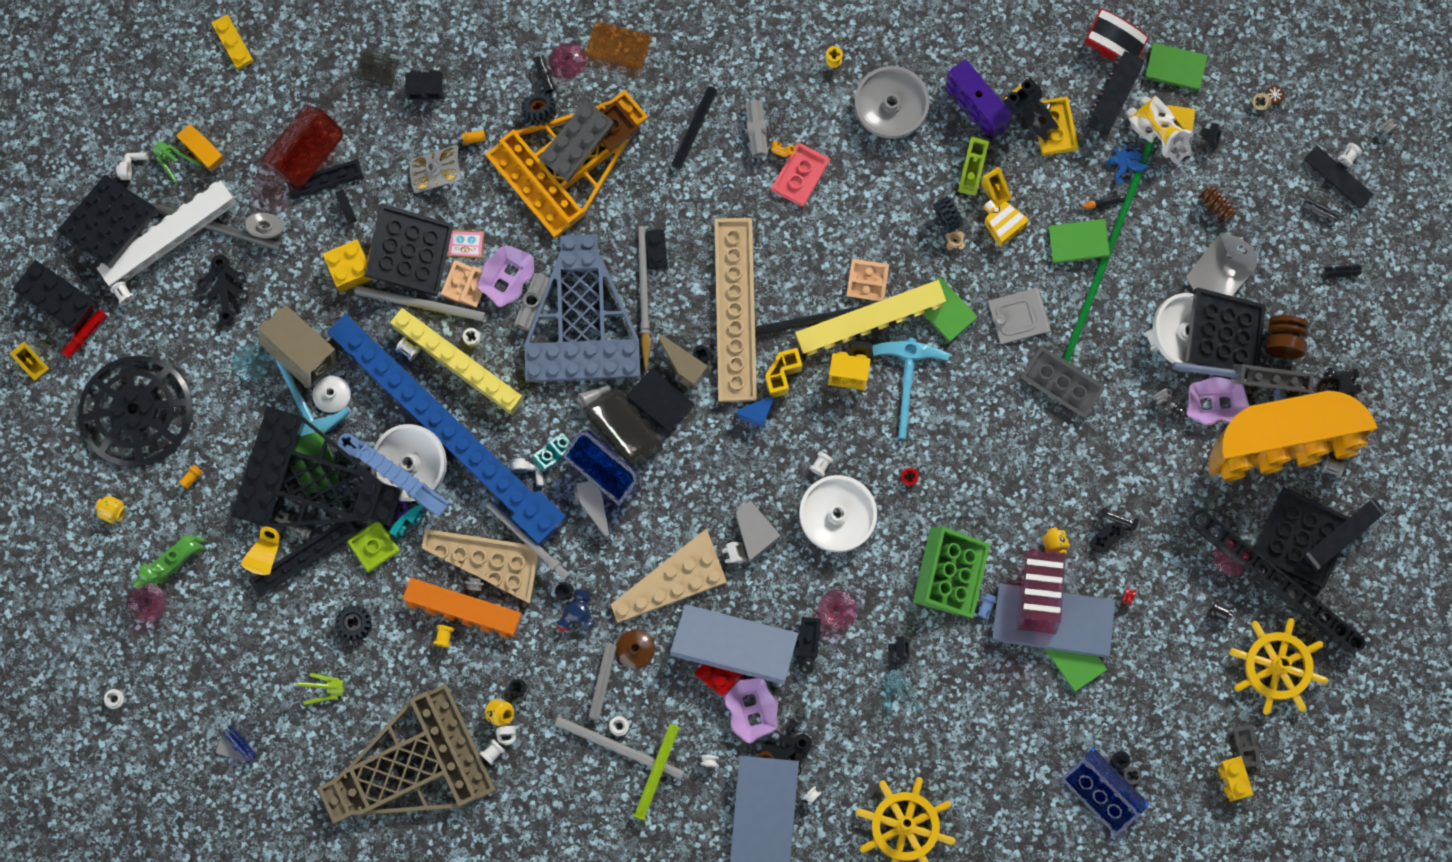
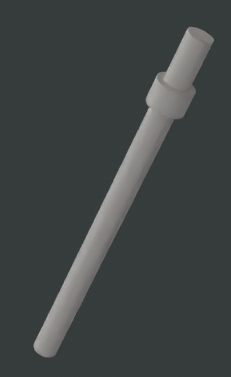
(552, 563)

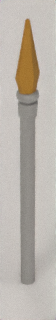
(644, 324)

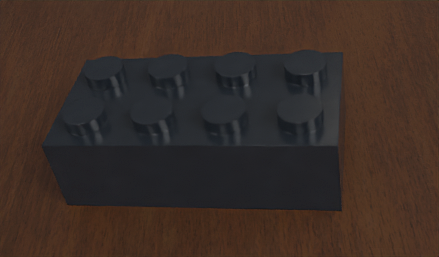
(1114, 92)
(55, 297)

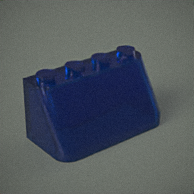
(603, 467)

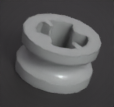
(1388, 127)
(1162, 396)

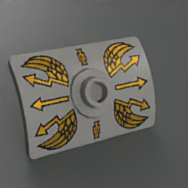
(435, 169)

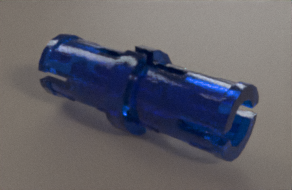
(240, 744)

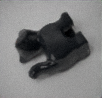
(1343, 380)

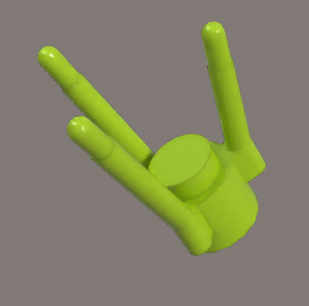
(334, 687)

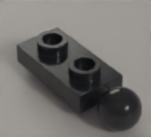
(808, 643)

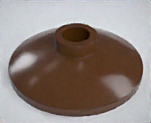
(638, 658)

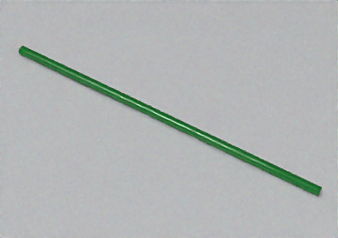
(1104, 261)

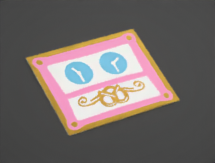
(466, 244)

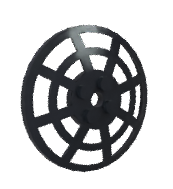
(142, 418)

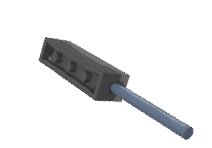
(1258, 376)

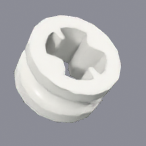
(466, 340)
(709, 760)
(812, 795)

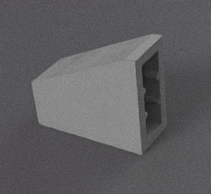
(755, 530)

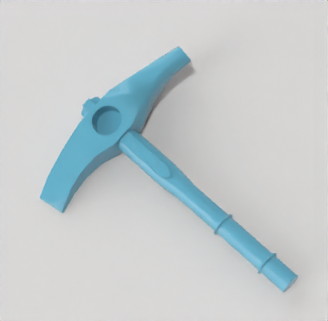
(910, 352)
(327, 423)

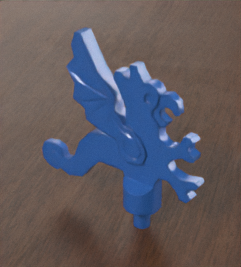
(1124, 160)

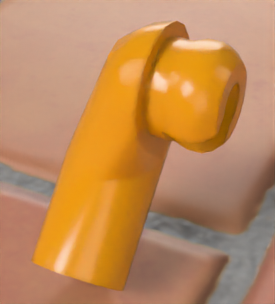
(782, 151)

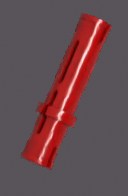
(81, 337)

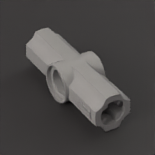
(756, 129)
(527, 312)

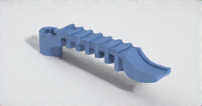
(404, 480)

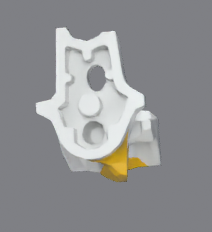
(1171, 135)

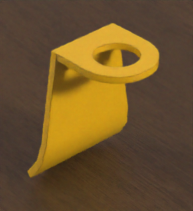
(262, 554)

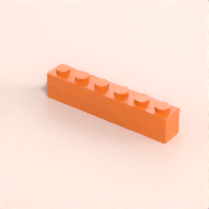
(462, 607)

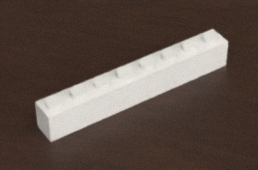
(169, 233)

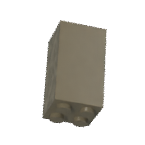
(296, 346)

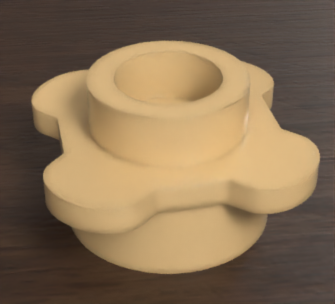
(955, 235)

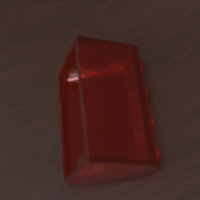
(303, 145)

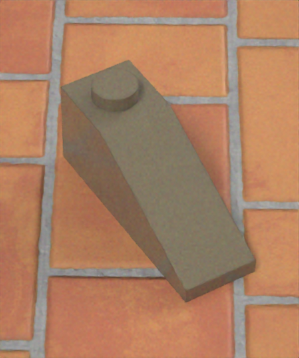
(687, 367)

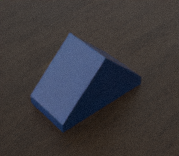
(757, 412)

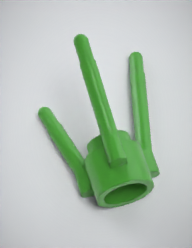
(165, 152)

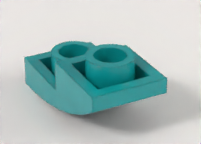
(551, 453)
(412, 517)

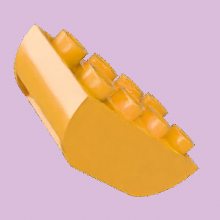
(1291, 430)

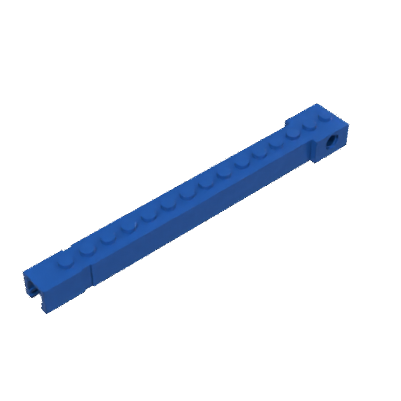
(530, 511)

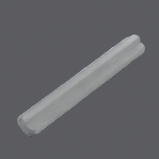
(602, 681)

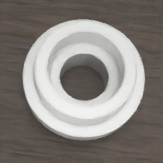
(108, 696)
(616, 720)

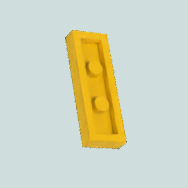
(232, 42)

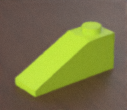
(973, 165)

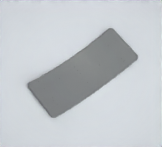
(225, 748)

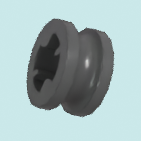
(1130, 770)

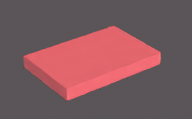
(800, 174)

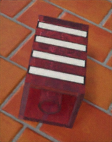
(1041, 591)

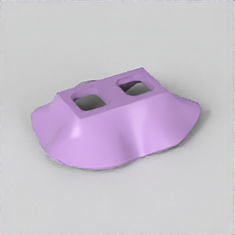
(495, 268)
(1214, 389)
(765, 706)

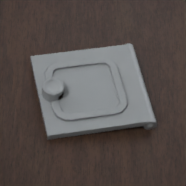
(1022, 315)

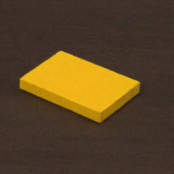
(1064, 138)

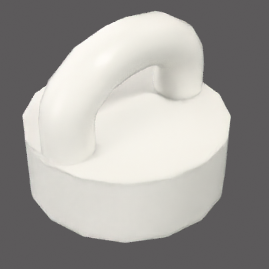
(506, 731)

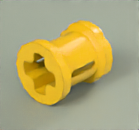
(834, 51)
(443, 636)

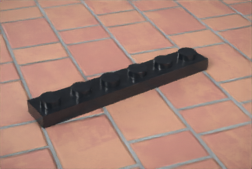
(303, 557)

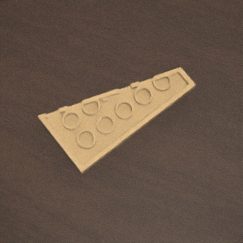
(497, 562)
(683, 575)

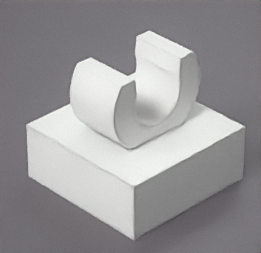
(736, 552)

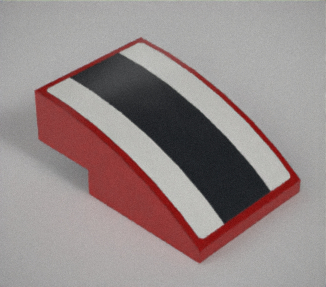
(1115, 35)

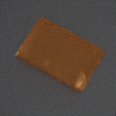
(618, 46)

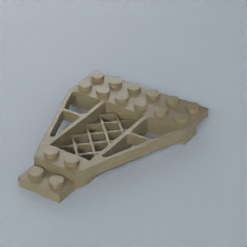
(453, 750)

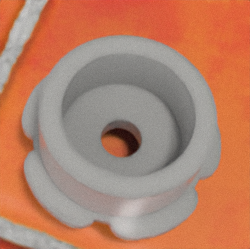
(474, 584)

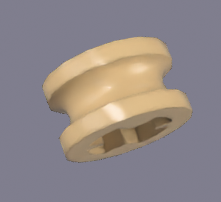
(1262, 107)

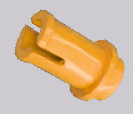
(473, 137)
(191, 476)

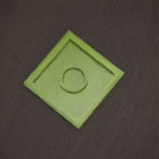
(373, 546)

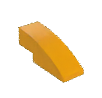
(200, 147)

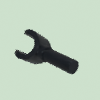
(797, 719)

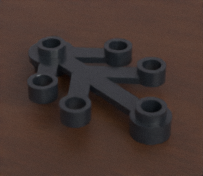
(223, 287)
(785, 753)

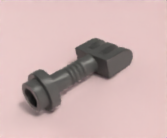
(306, 532)

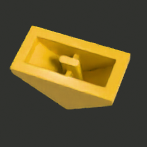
(1183, 116)
(996, 186)
(29, 360)

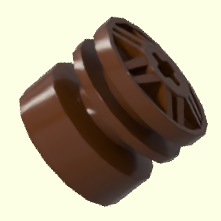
(1287, 337)

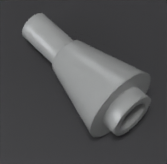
(589, 396)

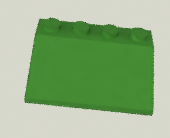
(951, 572)

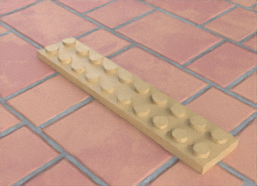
(735, 310)

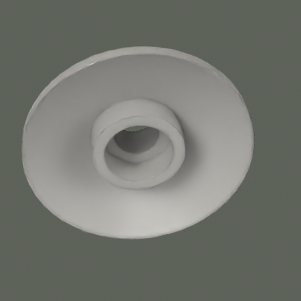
(264, 225)

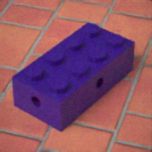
(978, 100)

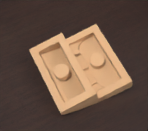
(867, 280)
(462, 284)

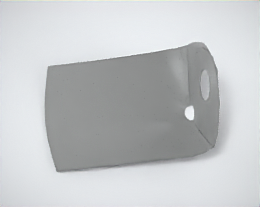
(1218, 272)

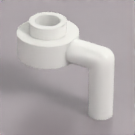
(124, 169)
(521, 466)

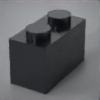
(424, 85)

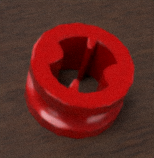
(904, 474)
(1128, 596)

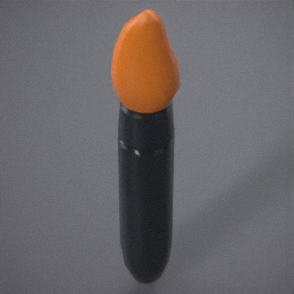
(1104, 202)

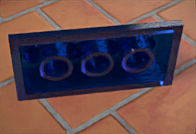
(1105, 791)

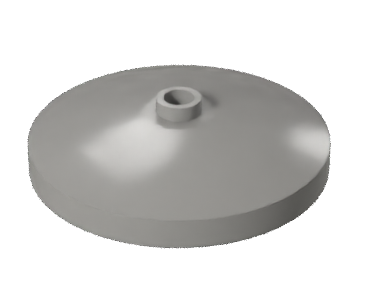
(895, 87)

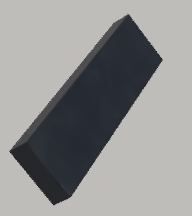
(1338, 177)
(327, 179)

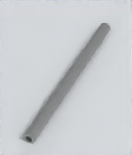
(420, 303)
(616, 746)

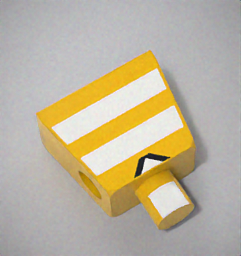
(1004, 221)

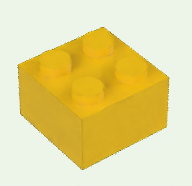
(347, 265)
(849, 371)

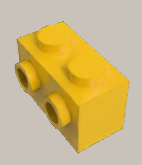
(1235, 779)

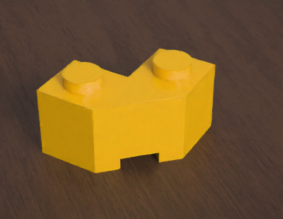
(785, 364)

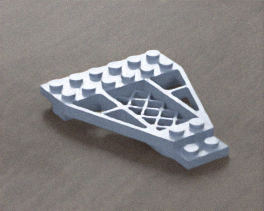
(581, 358)

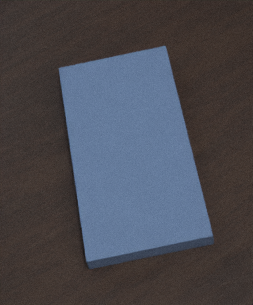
(1083, 627)
(734, 644)
(764, 810)

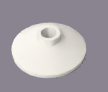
(335, 402)

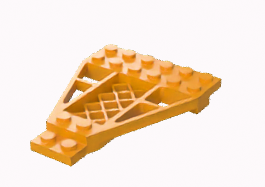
(536, 183)

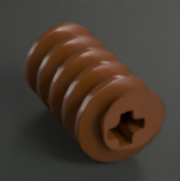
(1218, 203)

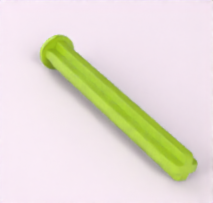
(656, 772)

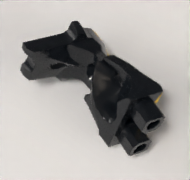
(1025, 103)

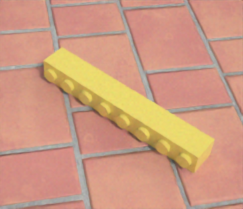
(869, 317)
(457, 361)

